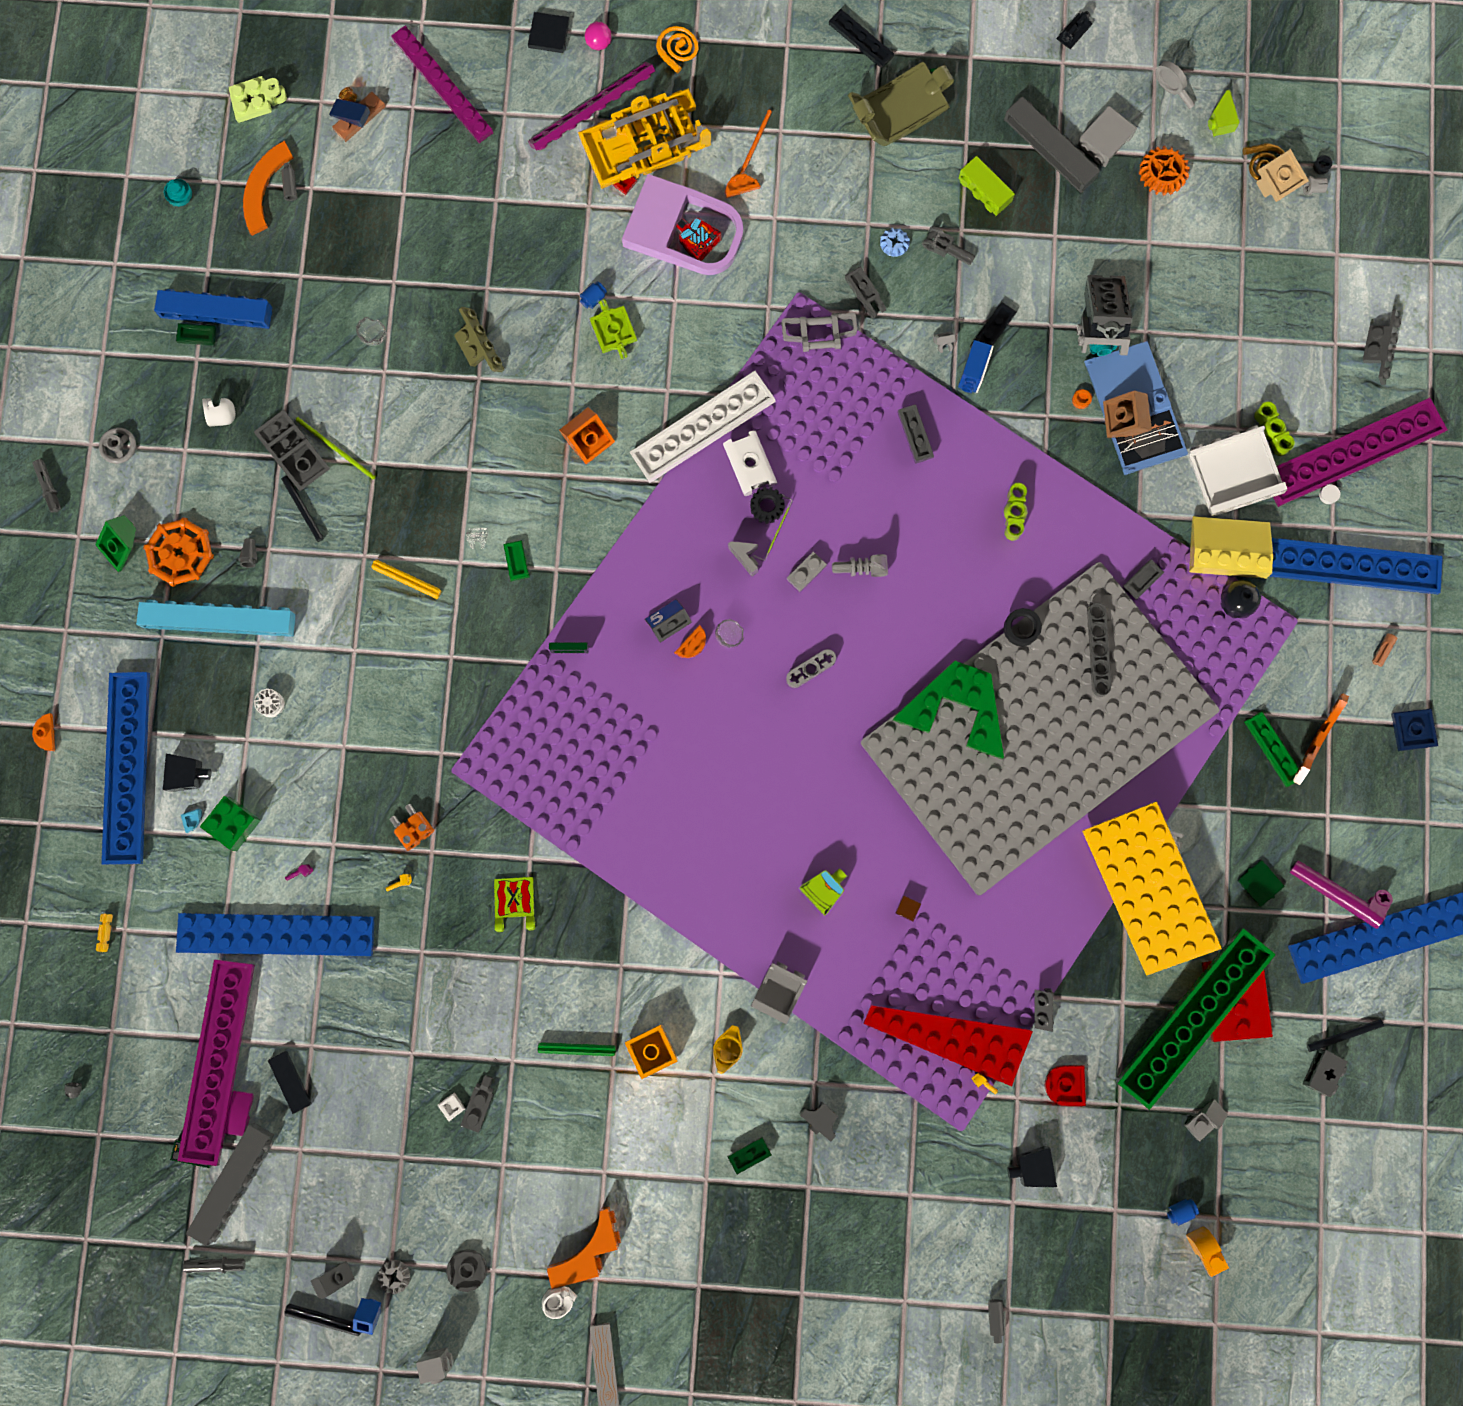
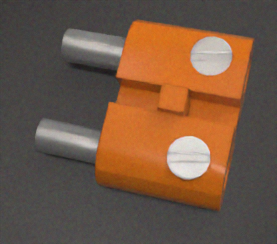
(413, 830)

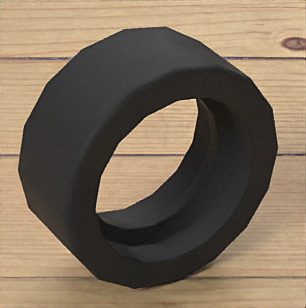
(1025, 613)

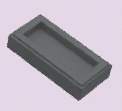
(1143, 579)

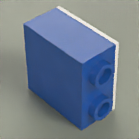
(975, 367)

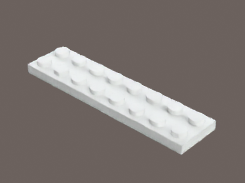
(702, 426)

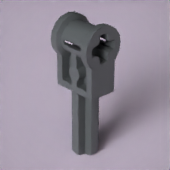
(944, 244)

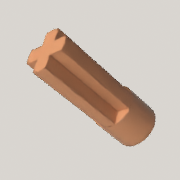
(1384, 649)

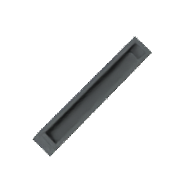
(1051, 144)
(230, 1184)

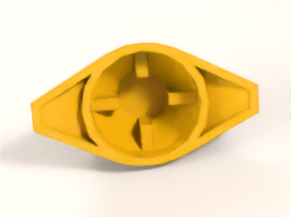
(727, 1049)

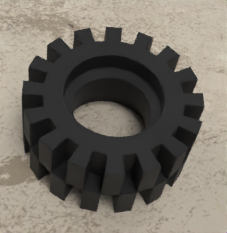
(767, 494)

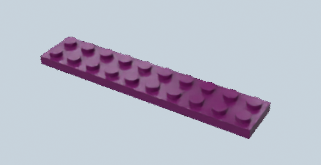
(1359, 450)
(216, 1063)

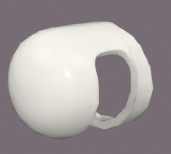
(220, 415)

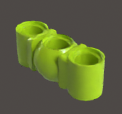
(1273, 420)
(1017, 503)

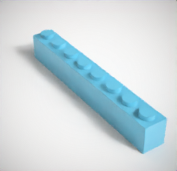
(216, 619)

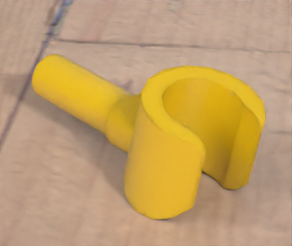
(405, 879)
(978, 1079)

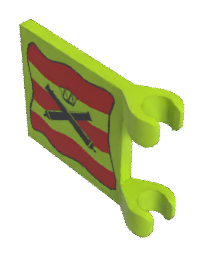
(514, 899)

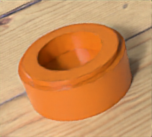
(1081, 399)

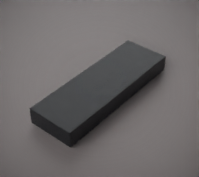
(996, 324)
(289, 1082)

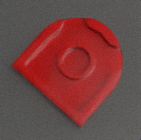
(1066, 1085)

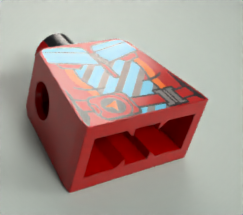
(698, 237)

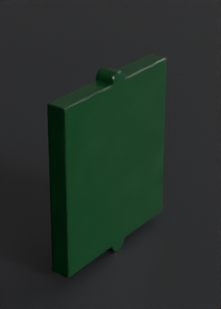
(1261, 883)

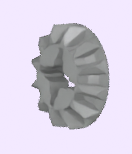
(403, 1275)

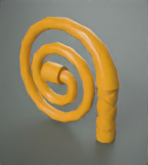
(679, 44)

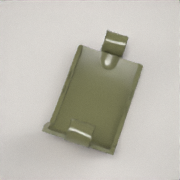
(903, 103)

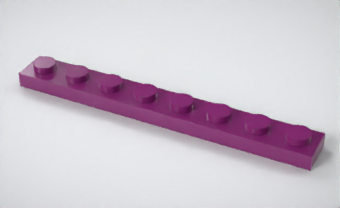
(442, 84)
(595, 103)

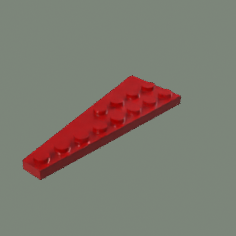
(975, 1045)

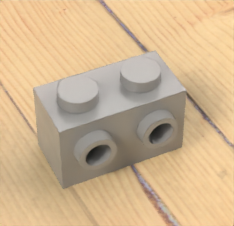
(434, 1365)

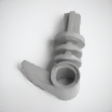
(876, 565)

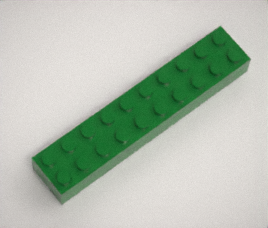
(1195, 1018)

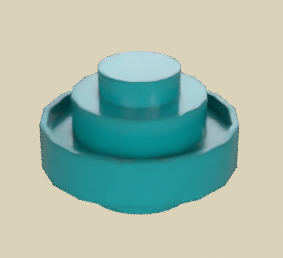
(177, 192)
(1101, 350)

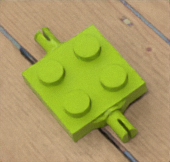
(613, 329)

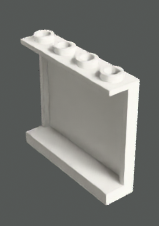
(1236, 471)

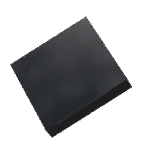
(548, 32)

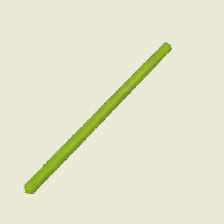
(335, 448)

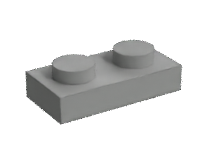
(806, 571)

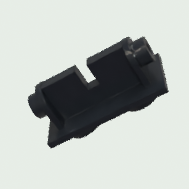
(1075, 30)

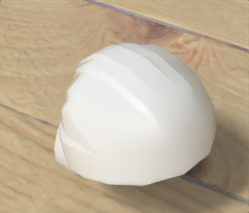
(558, 1302)

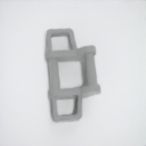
(833, 320)

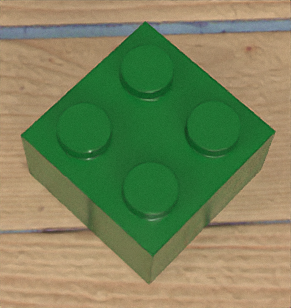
(230, 823)

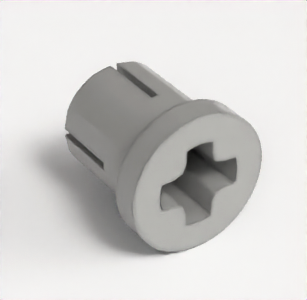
(1315, 185)

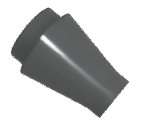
(248, 554)

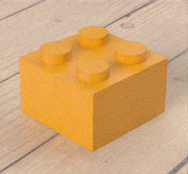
(651, 1051)

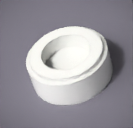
(1329, 494)

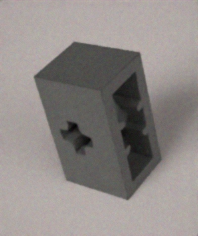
(1318, 1080)

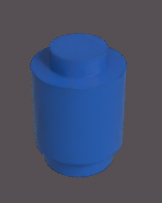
(592, 295)
(1182, 1212)

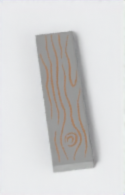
(604, 1365)

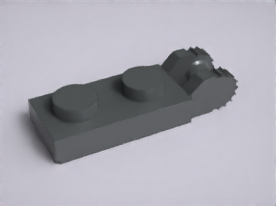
(864, 290)

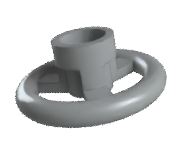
(110, 440)

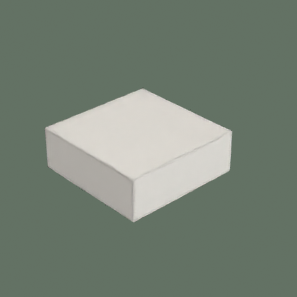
(451, 1106)

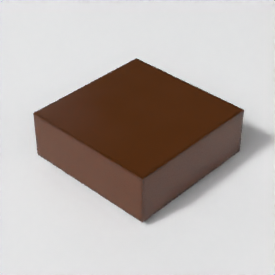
(908, 908)

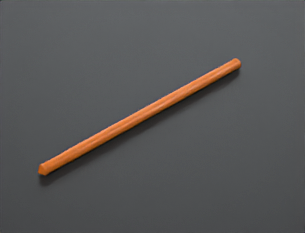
(756, 140)

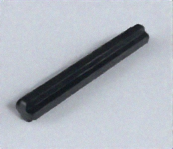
(320, 1319)

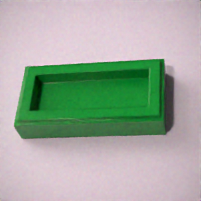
(516, 560)

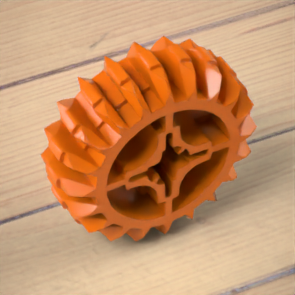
(1170, 179)

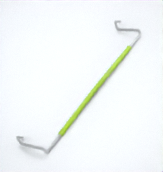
(777, 530)

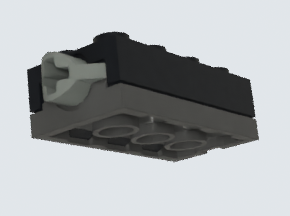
(1108, 306)

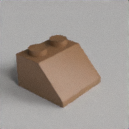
(1127, 415)

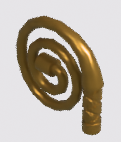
(1260, 148)

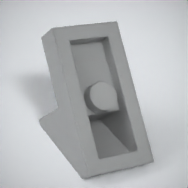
(742, 552)
(1206, 1120)

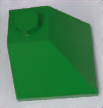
(116, 541)

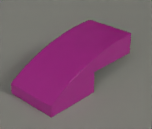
(238, 1113)

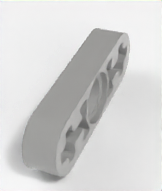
(820, 656)

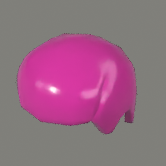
(598, 36)

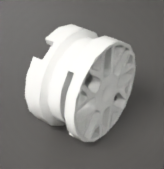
(269, 703)

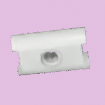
(750, 449)

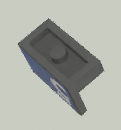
(668, 620)

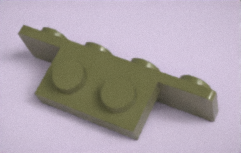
(475, 342)

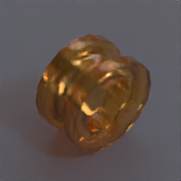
(348, 94)

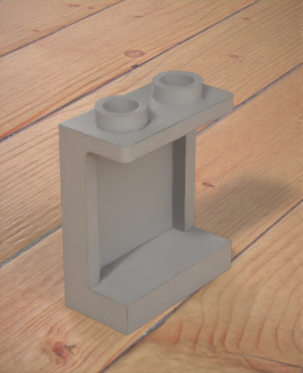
(1106, 136)
(1085, 339)
(779, 992)

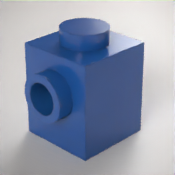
(367, 1316)

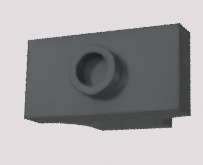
(820, 1120)
(332, 1280)

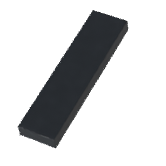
(861, 38)

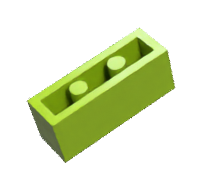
(986, 186)

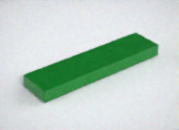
(1272, 747)

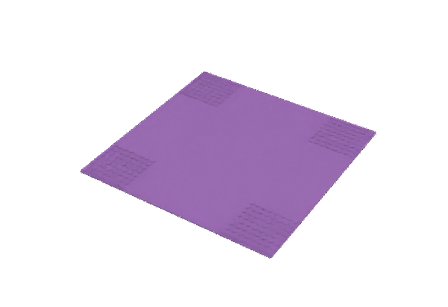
(729, 790)

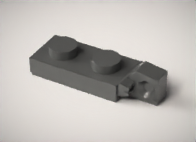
(478, 1105)

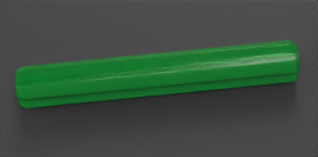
(576, 1049)

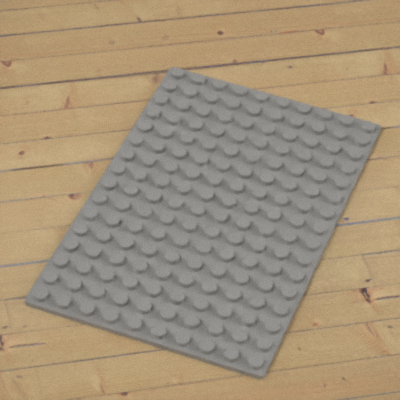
(1057, 737)

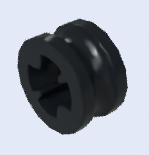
(1317, 166)

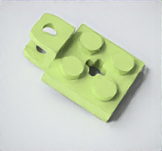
(263, 97)

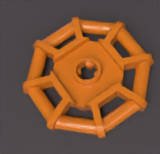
(176, 541)

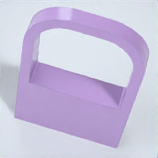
(656, 218)

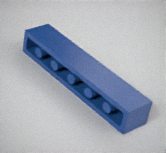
(213, 309)

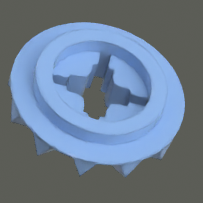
(898, 249)

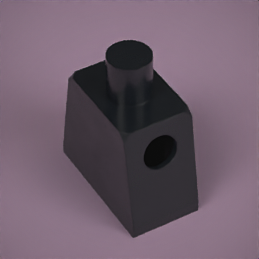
(183, 773)
(1034, 1168)

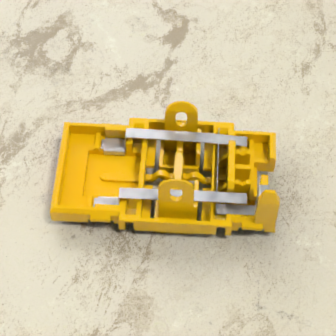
(615, 152)

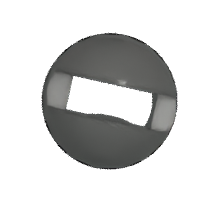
(72, 1089)

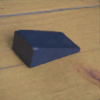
(350, 112)

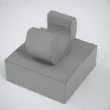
(943, 339)

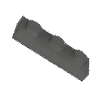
(915, 434)

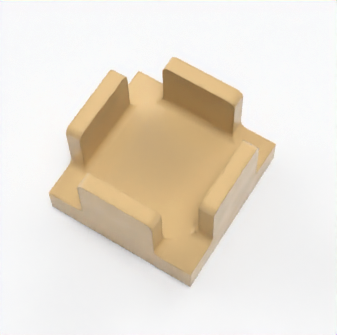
(1281, 176)

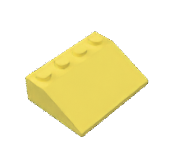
(1231, 547)

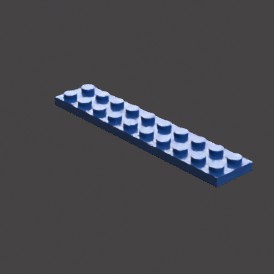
(1356, 566)
(125, 768)
(275, 934)
(1366, 944)

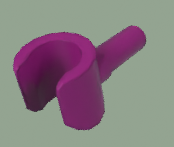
(304, 869)

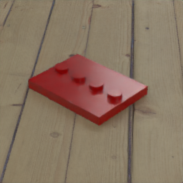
(1248, 1017)

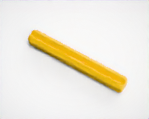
(406, 579)

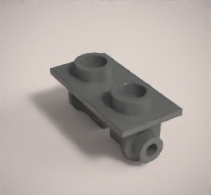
(1044, 1009)

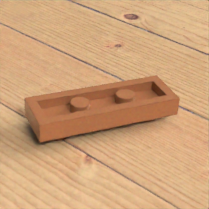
(347, 130)

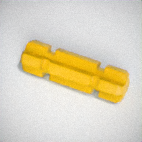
(104, 932)

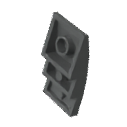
(291, 450)

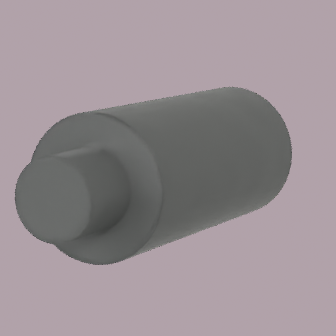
(289, 183)
(996, 1319)

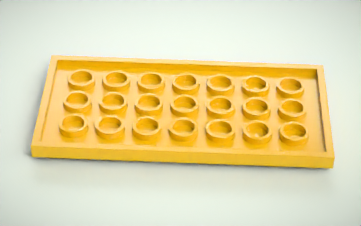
(1152, 888)

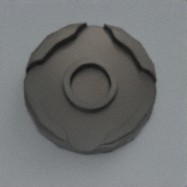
(466, 1270)

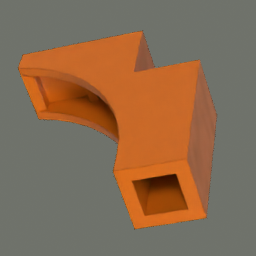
(585, 1263)

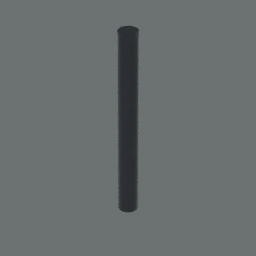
(302, 508)
(1345, 1035)

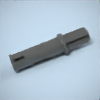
(47, 487)
(214, 1265)

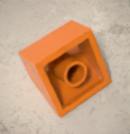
(587, 435)

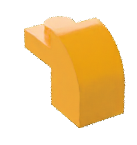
(1208, 1250)

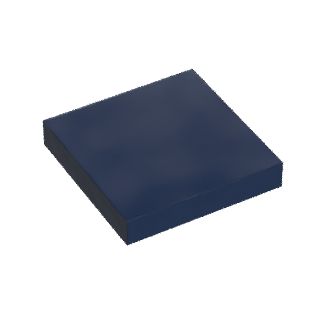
(1414, 729)

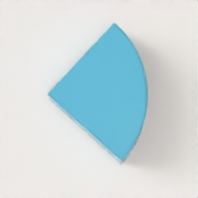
(191, 820)

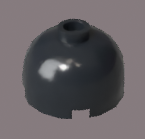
(1240, 599)

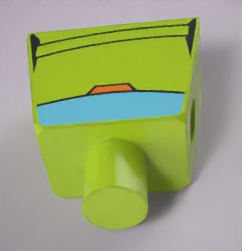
(824, 889)

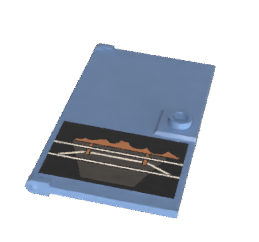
(1120, 374)

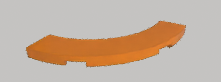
(257, 185)
(1319, 738)

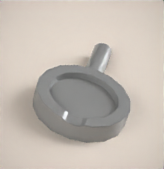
(1173, 81)

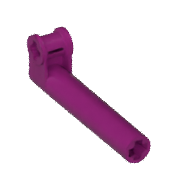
(1371, 912)

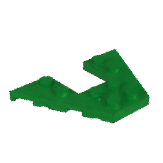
(966, 687)

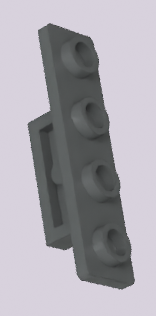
(1380, 345)

